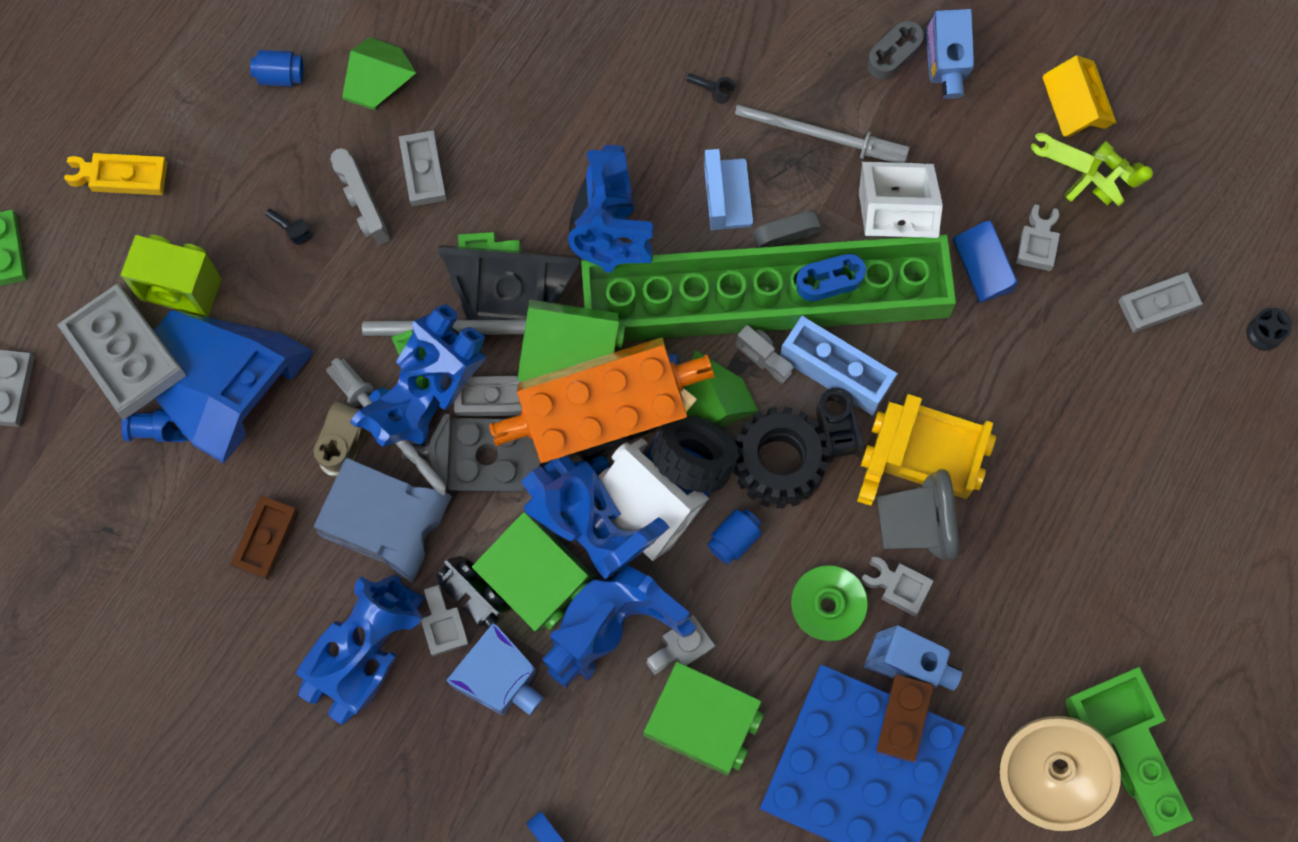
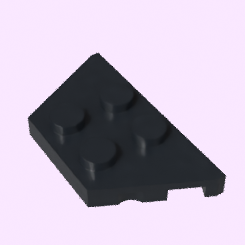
(502, 282)

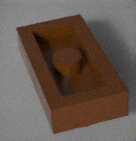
(264, 537)
(904, 718)

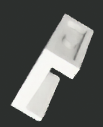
(645, 495)

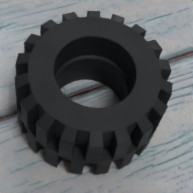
(787, 429)

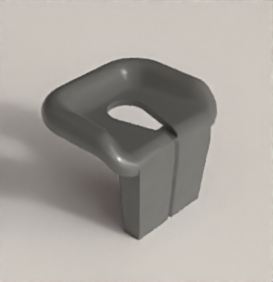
(911, 520)

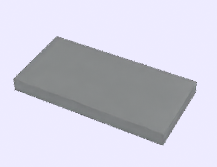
(121, 351)

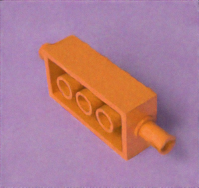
(601, 400)

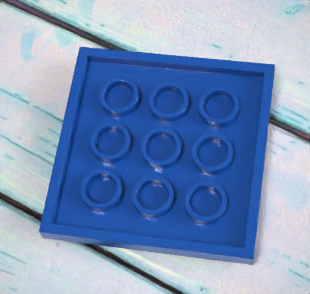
(837, 782)

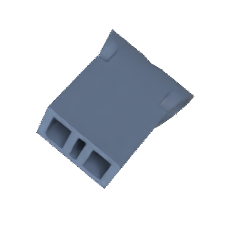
(381, 517)

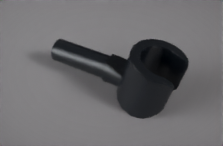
(713, 87)
(297, 232)

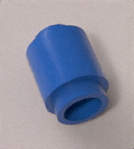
(277, 68)
(735, 536)

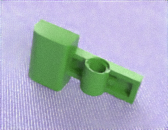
(1124, 713)

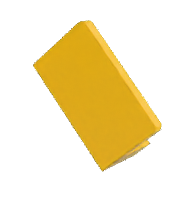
(1078, 96)

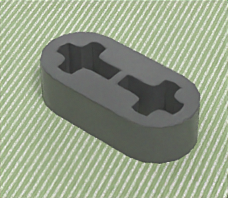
(900, 55)
(788, 230)

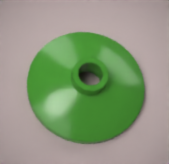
(829, 584)

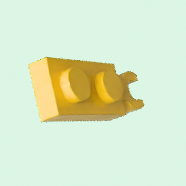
(120, 173)
(876, 457)

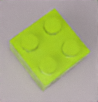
(171, 275)

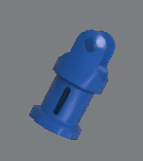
(151, 425)

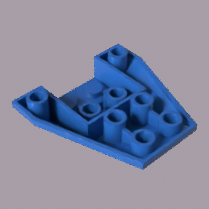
(225, 377)

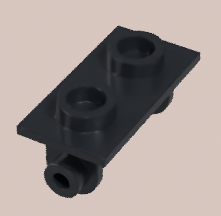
(461, 579)

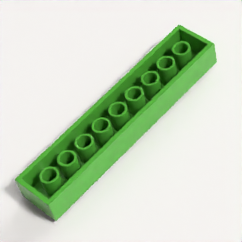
(758, 288)

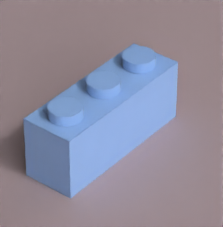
(837, 364)

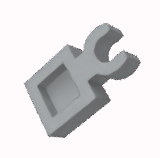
(1038, 243)
(759, 349)
(903, 587)

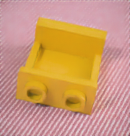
(936, 441)

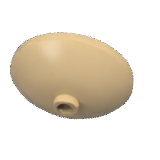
(1056, 796)

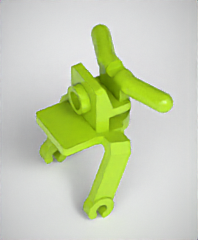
(1088, 164)

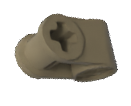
(339, 436)

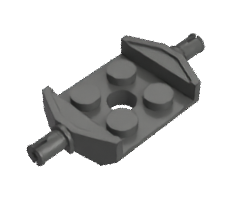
(455, 452)

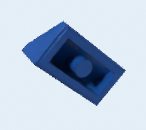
(985, 262)

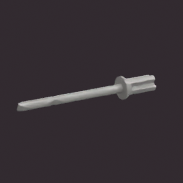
(870, 145)
(358, 394)

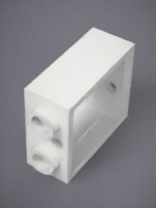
(915, 201)

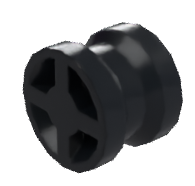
(1276, 324)

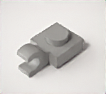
(443, 627)
(681, 649)

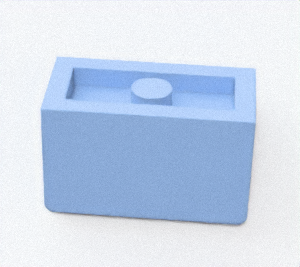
(727, 192)

